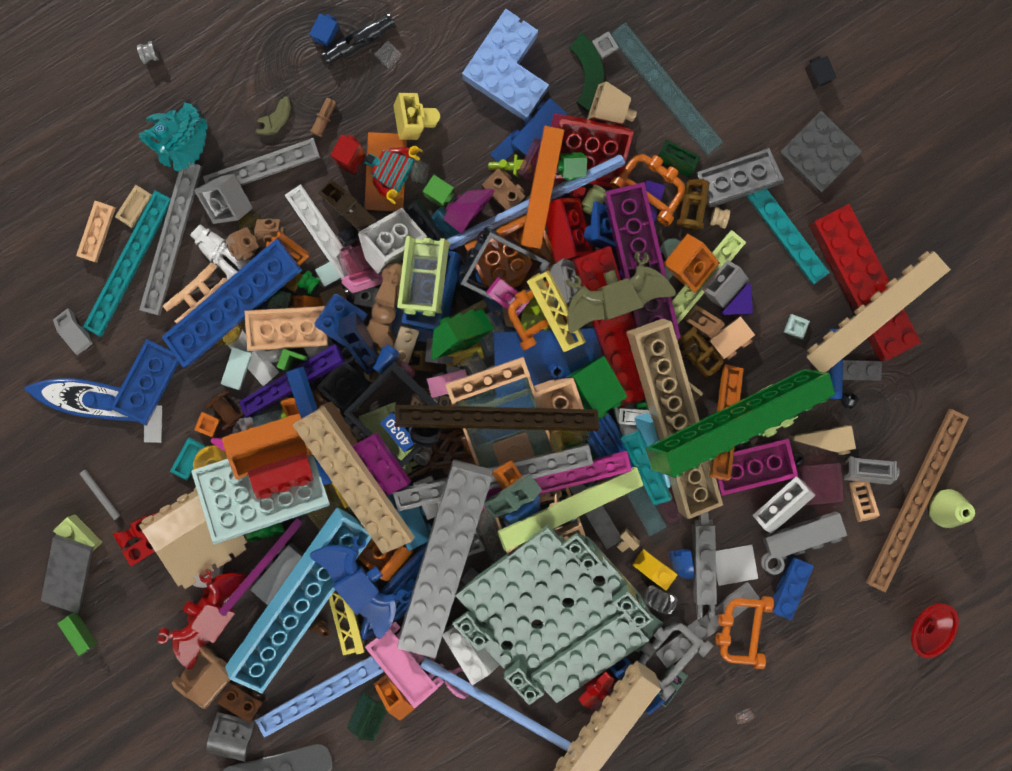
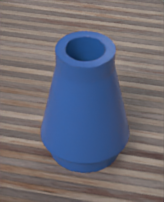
(386, 358)

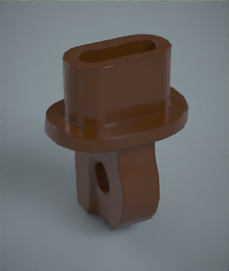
(319, 626)

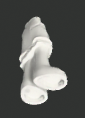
(216, 249)

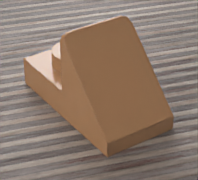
(704, 322)

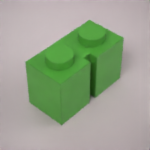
(439, 192)

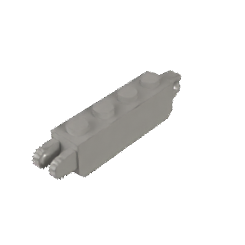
(704, 565)

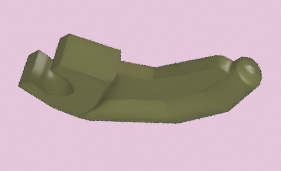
(276, 120)

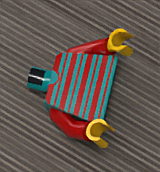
(392, 169)

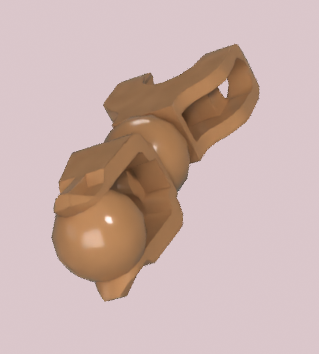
(384, 309)

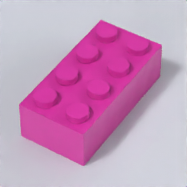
(760, 466)

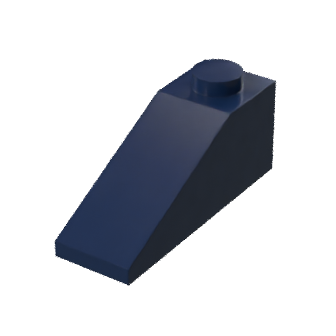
(358, 341)

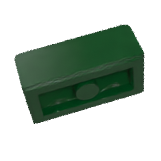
(678, 158)

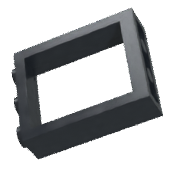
(539, 266)

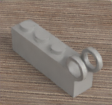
(801, 537)

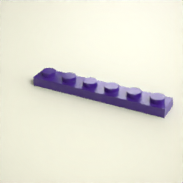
(280, 388)

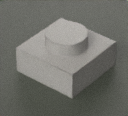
(605, 45)

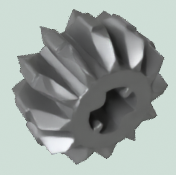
(660, 599)

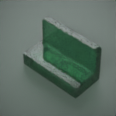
(367, 718)

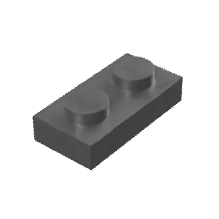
(862, 370)

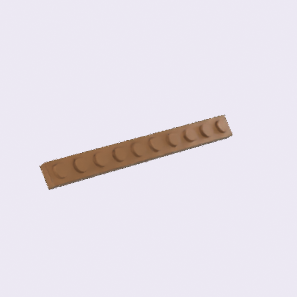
(917, 500)

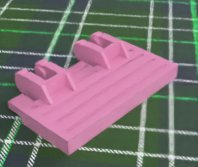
(403, 667)

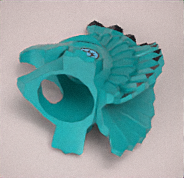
(179, 134)

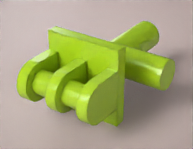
(504, 165)

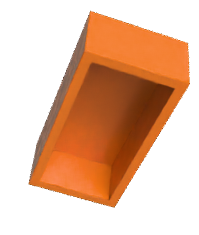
(263, 445)

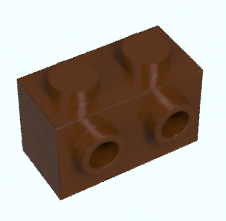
(241, 700)

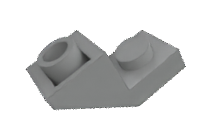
(71, 332)

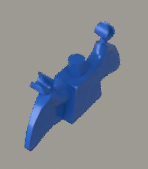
(359, 586)

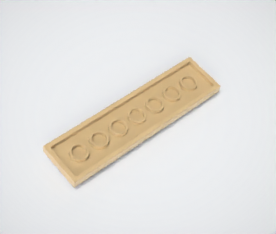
(353, 480)

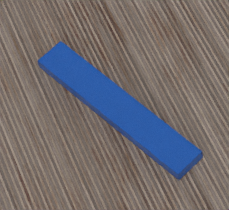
(305, 404)

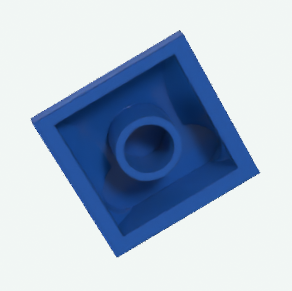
(599, 232)

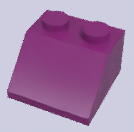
(467, 208)

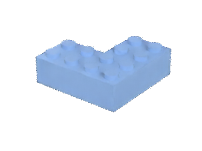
(497, 69)

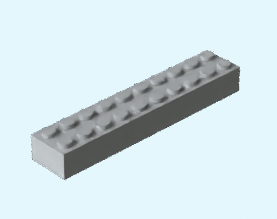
(444, 558)

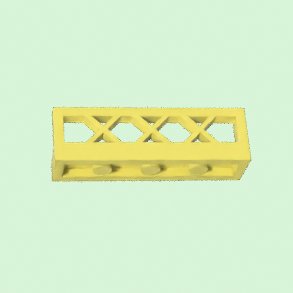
(553, 315)
(354, 624)

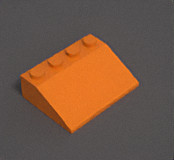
(506, 262)

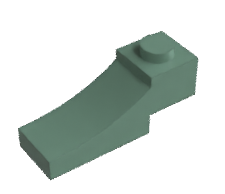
(512, 497)

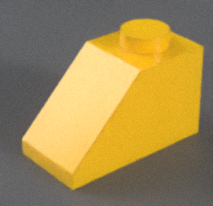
(654, 569)

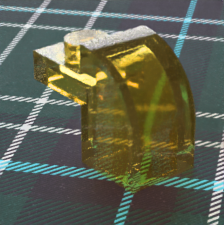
(562, 439)

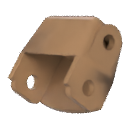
(205, 679)

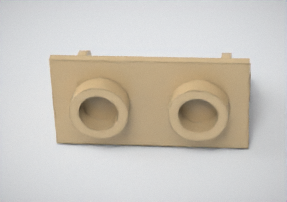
(405, 343)

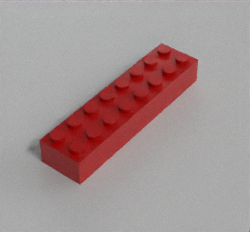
(861, 277)

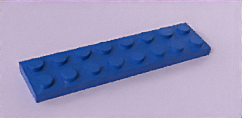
(228, 304)

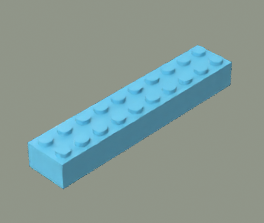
(292, 608)

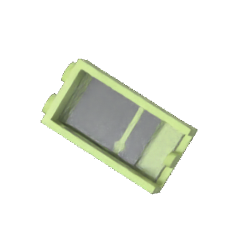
(423, 276)

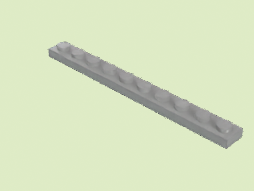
(534, 466)

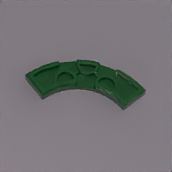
(592, 68)

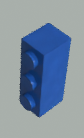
(534, 126)
(791, 587)

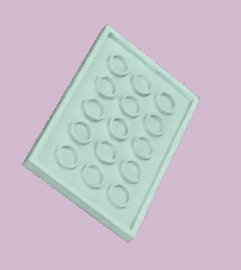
(235, 511)

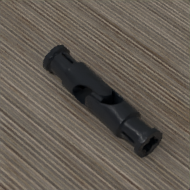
(365, 35)

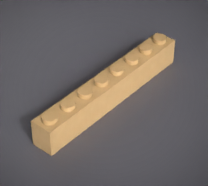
(878, 312)

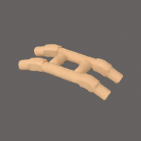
(185, 293)

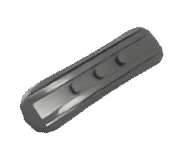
(307, 758)

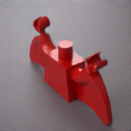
(203, 618)

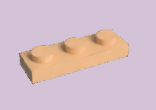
(96, 231)

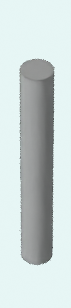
(99, 494)

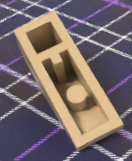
(834, 439)

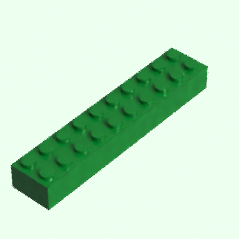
(739, 422)

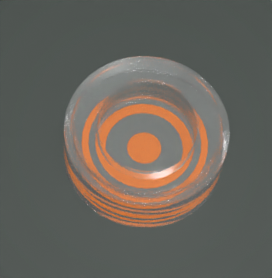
(744, 716)

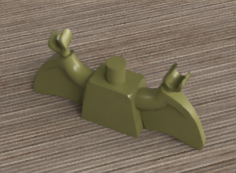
(617, 296)

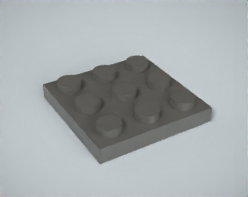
(820, 152)

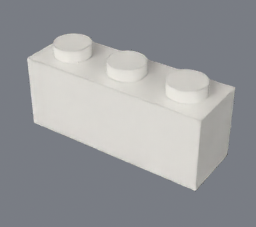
(783, 505)

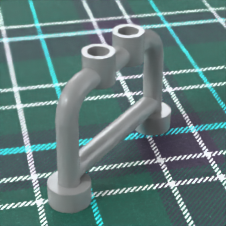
(661, 635)

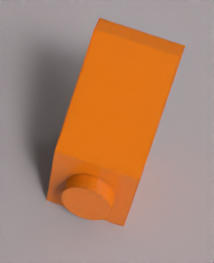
(392, 698)

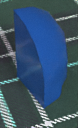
(682, 563)

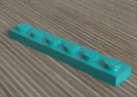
(788, 235)

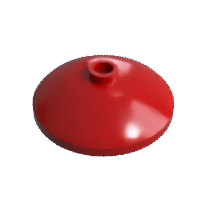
(934, 630)

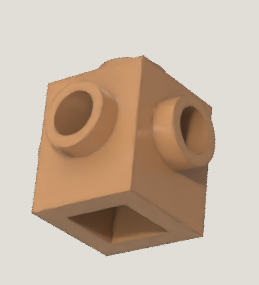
(266, 229)
(242, 244)

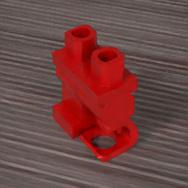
(138, 551)

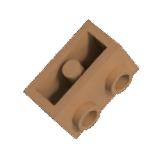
(506, 193)

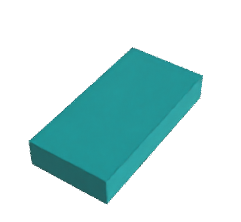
(184, 461)

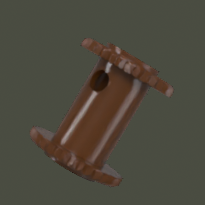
(225, 410)

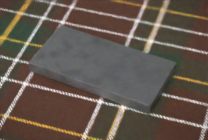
(741, 177)
(66, 573)

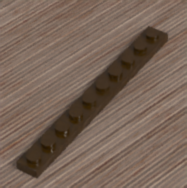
(496, 418)

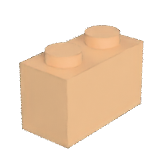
(731, 338)

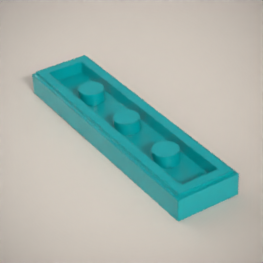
(652, 480)

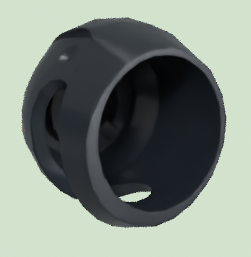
(424, 436)

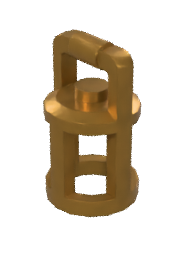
(697, 199)
(704, 355)

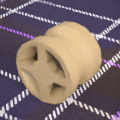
(719, 217)

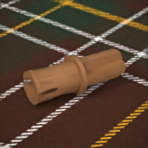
(323, 117)

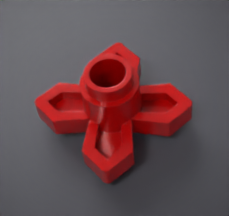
(597, 690)

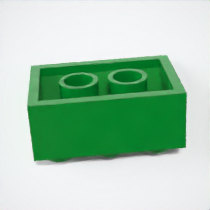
(459, 333)

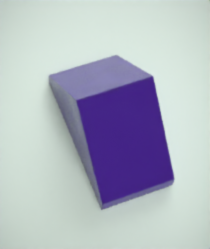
(740, 304)

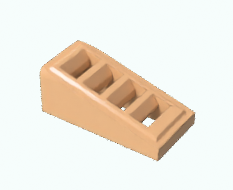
(874, 513)

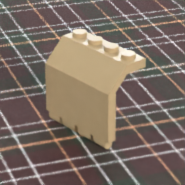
(184, 541)

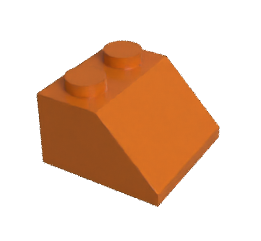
(691, 262)

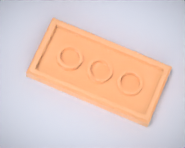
(283, 328)

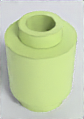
(593, 195)

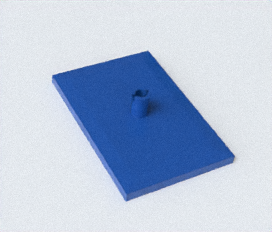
(546, 354)

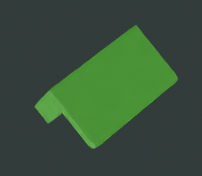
(287, 359)
(77, 633)

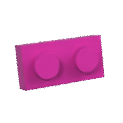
(504, 294)

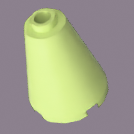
(950, 509)

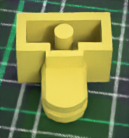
(412, 117)

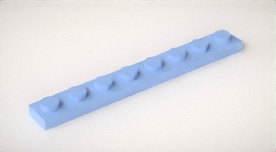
(318, 695)

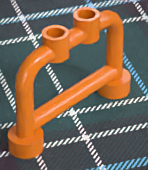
(665, 216)
(526, 336)
(726, 620)

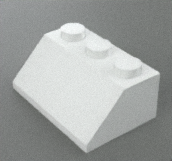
(386, 239)
(474, 663)

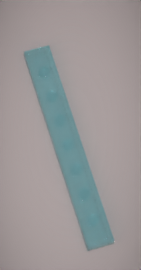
(666, 89)

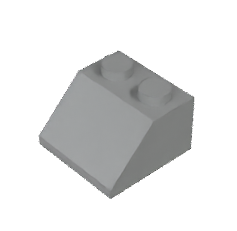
(224, 199)

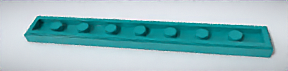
(127, 264)

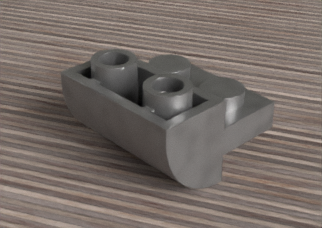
(230, 737)

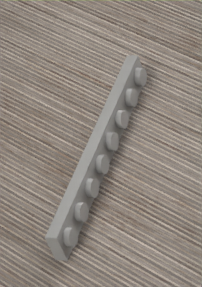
(170, 239)

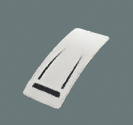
(627, 416)

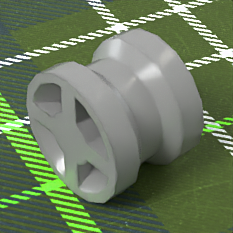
(148, 52)

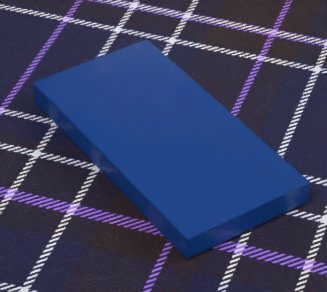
(146, 382)

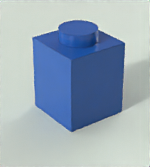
(324, 30)

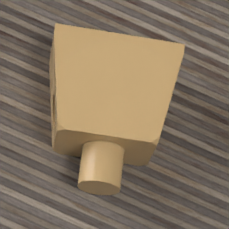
(611, 105)

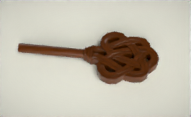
(447, 456)

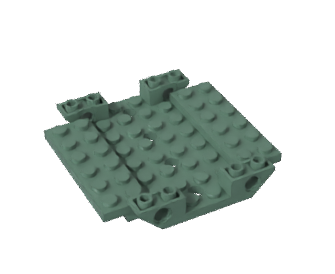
(575, 638)

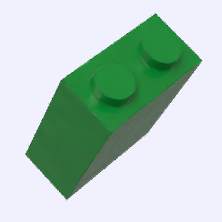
(598, 386)

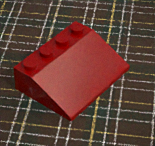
(596, 140)

